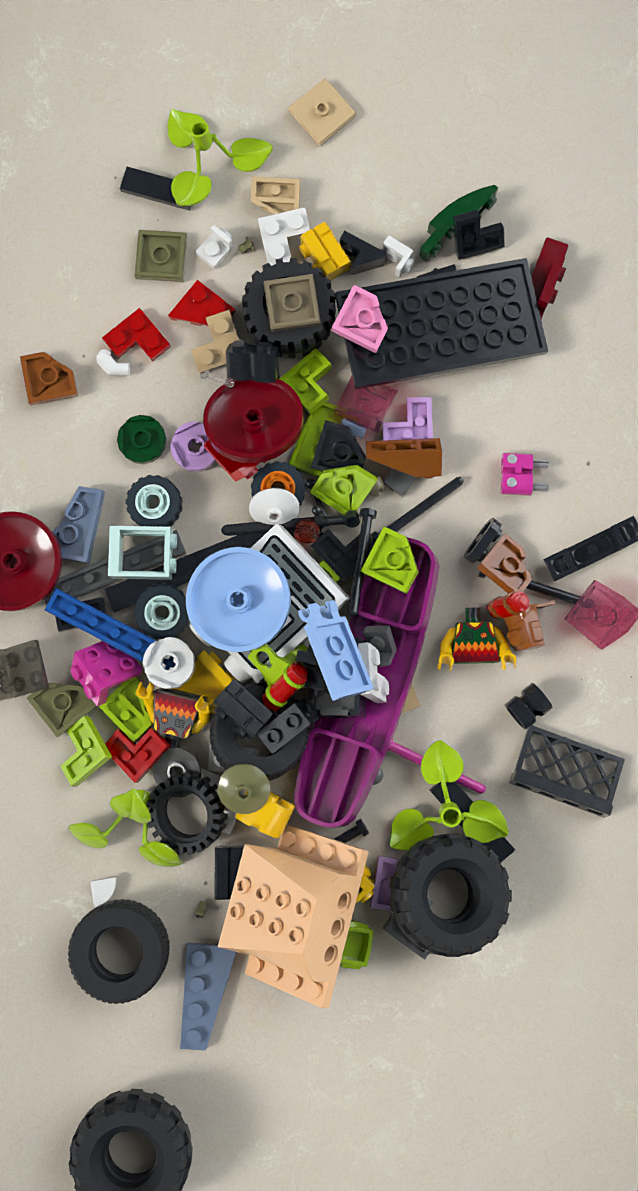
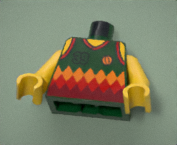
(474, 643)

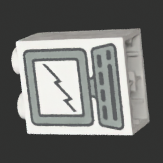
(307, 586)

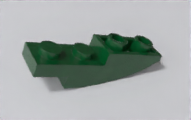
(442, 224)

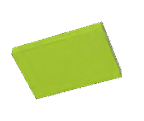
(309, 438)

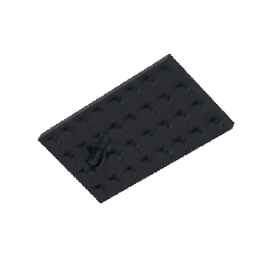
(450, 323)

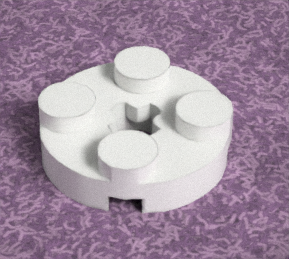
(155, 667)

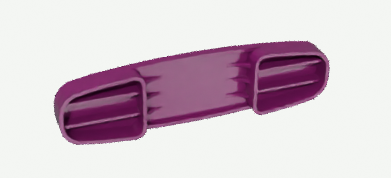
(348, 752)

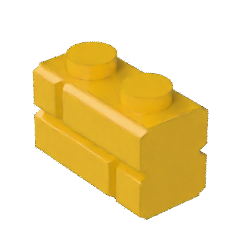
(324, 251)

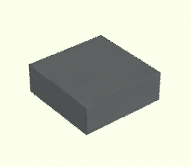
(399, 481)

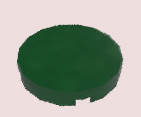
(141, 439)

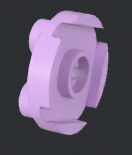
(182, 442)

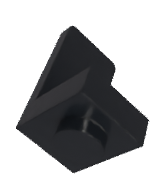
(288, 725)

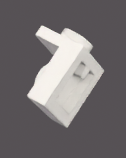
(215, 247)
(398, 252)

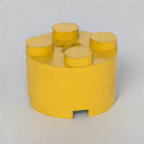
(271, 817)

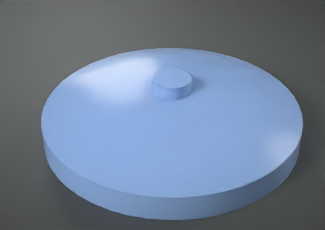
(238, 599)

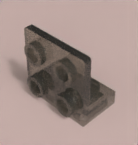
(22, 670)

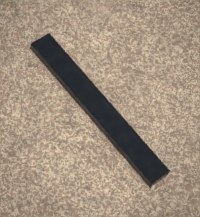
(127, 592)

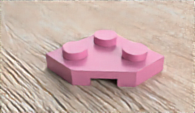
(361, 320)

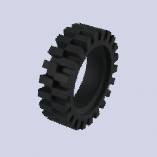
(162, 824)

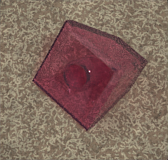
(366, 405)
(602, 615)

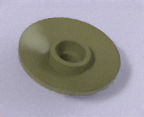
(248, 778)

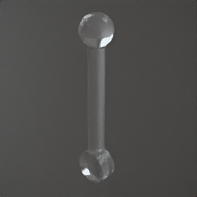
(229, 382)

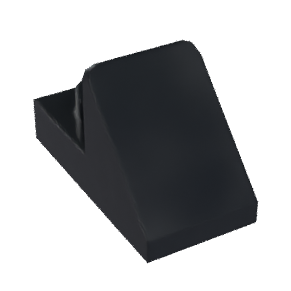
(367, 255)

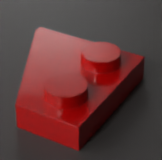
(198, 304)

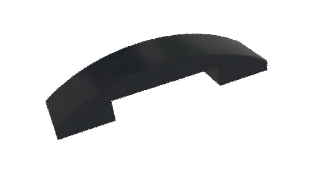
(593, 549)

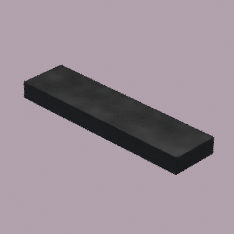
(499, 846)

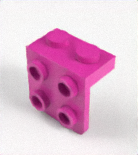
(101, 668)

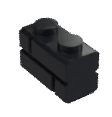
(241, 710)
(226, 868)

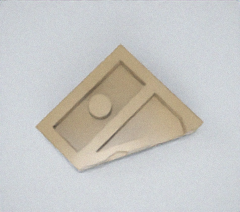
(275, 194)

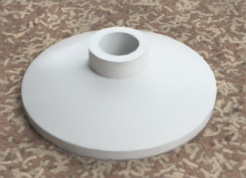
(274, 506)

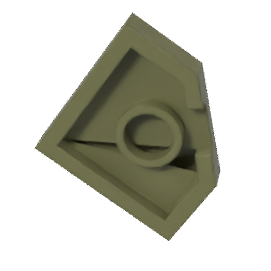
(61, 706)

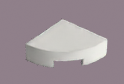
(103, 890)

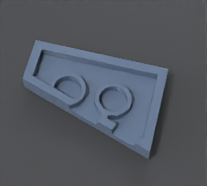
(80, 524)

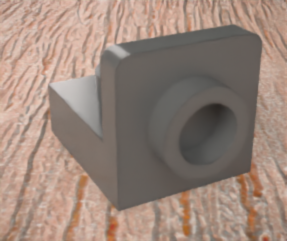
(382, 639)

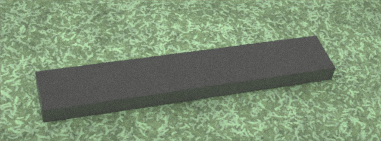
(134, 559)

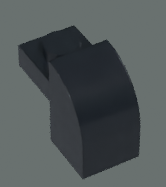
(315, 679)

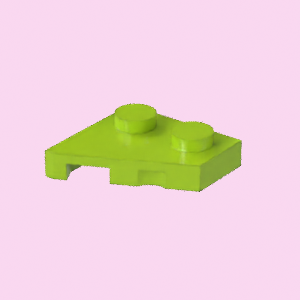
(128, 710)

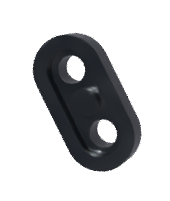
(478, 548)

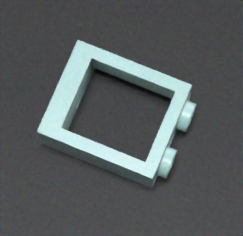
(116, 552)

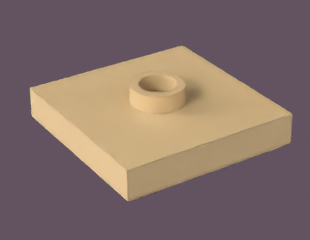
(322, 112)

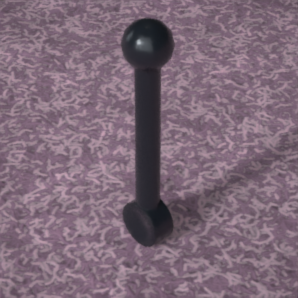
(310, 483)

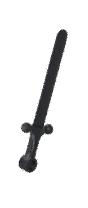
(350, 519)

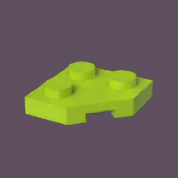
(344, 487)
(392, 561)

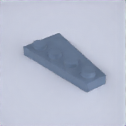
(204, 987)

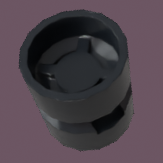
(528, 706)

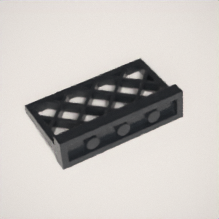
(561, 792)

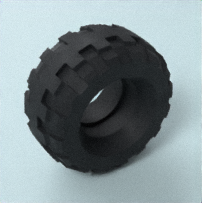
(486, 901)
(138, 1112)

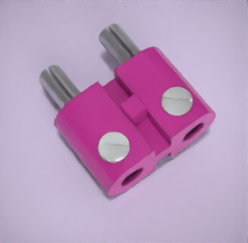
(518, 476)

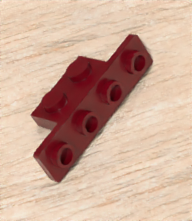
(548, 271)

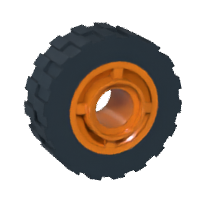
(279, 473)

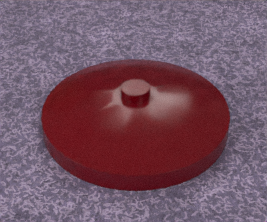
(253, 420)
(27, 561)

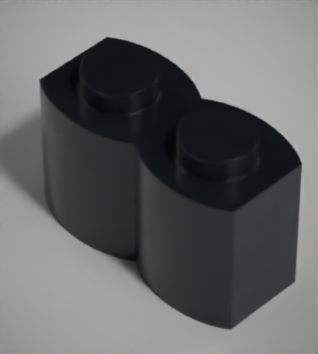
(252, 362)

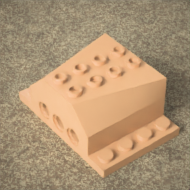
(295, 911)

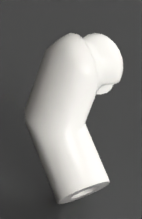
(109, 366)

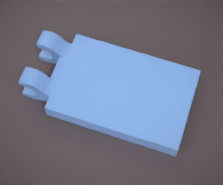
(335, 651)

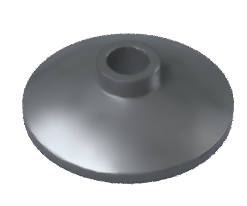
(169, 763)

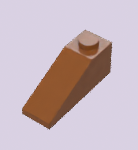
(409, 456)

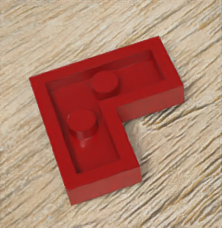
(133, 331)
(137, 758)

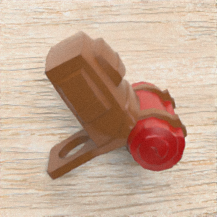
(521, 619)

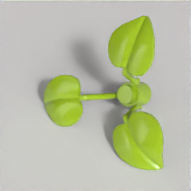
(191, 128)
(131, 805)
(482, 823)

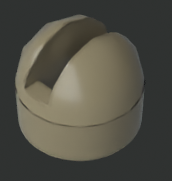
(378, 487)

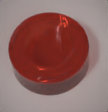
(306, 531)

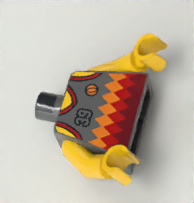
(175, 712)

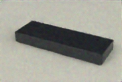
(149, 187)

